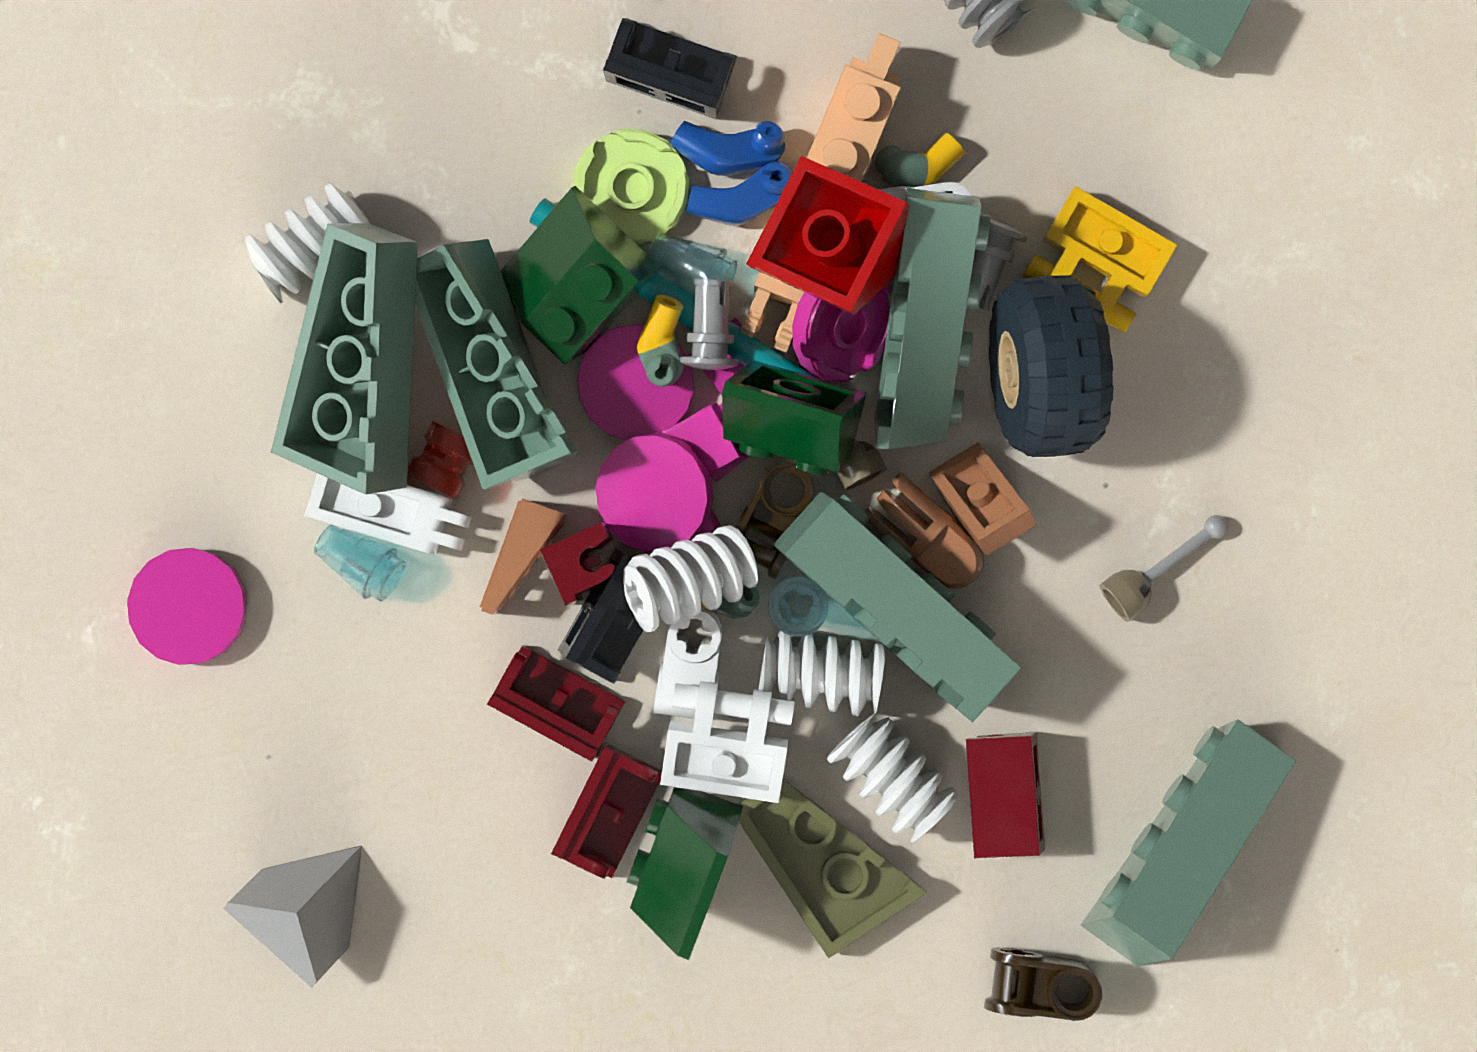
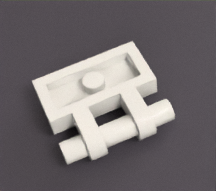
(725, 759)

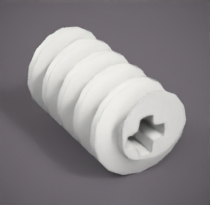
(301, 244)
(688, 575)
(823, 671)
(894, 776)

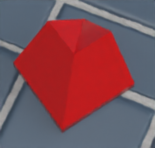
(832, 237)

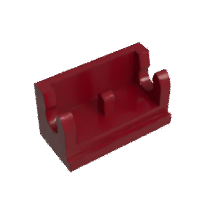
(571, 566)
(556, 703)
(1005, 795)
(607, 812)

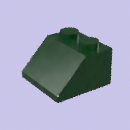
(575, 276)
(791, 417)
(683, 865)

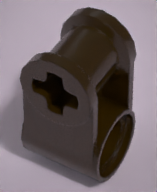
(768, 520)
(1038, 984)

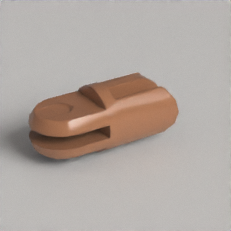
(941, 548)

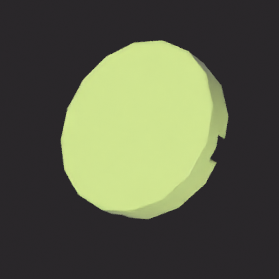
(635, 182)

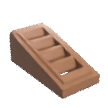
(528, 532)

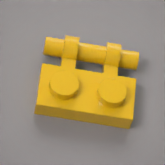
(1109, 244)

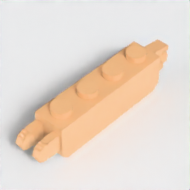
(844, 144)

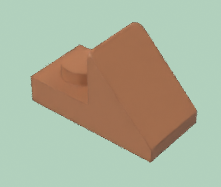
(982, 499)

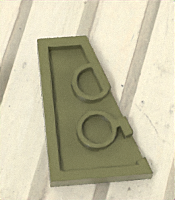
(825, 869)

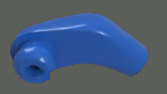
(730, 153)
(743, 202)

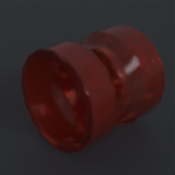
(442, 461)

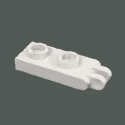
(397, 516)

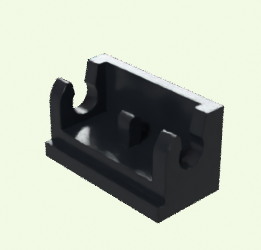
(669, 68)
(604, 626)

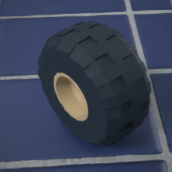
(1050, 366)

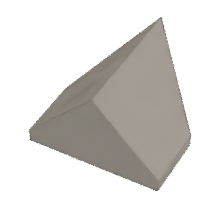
(302, 910)

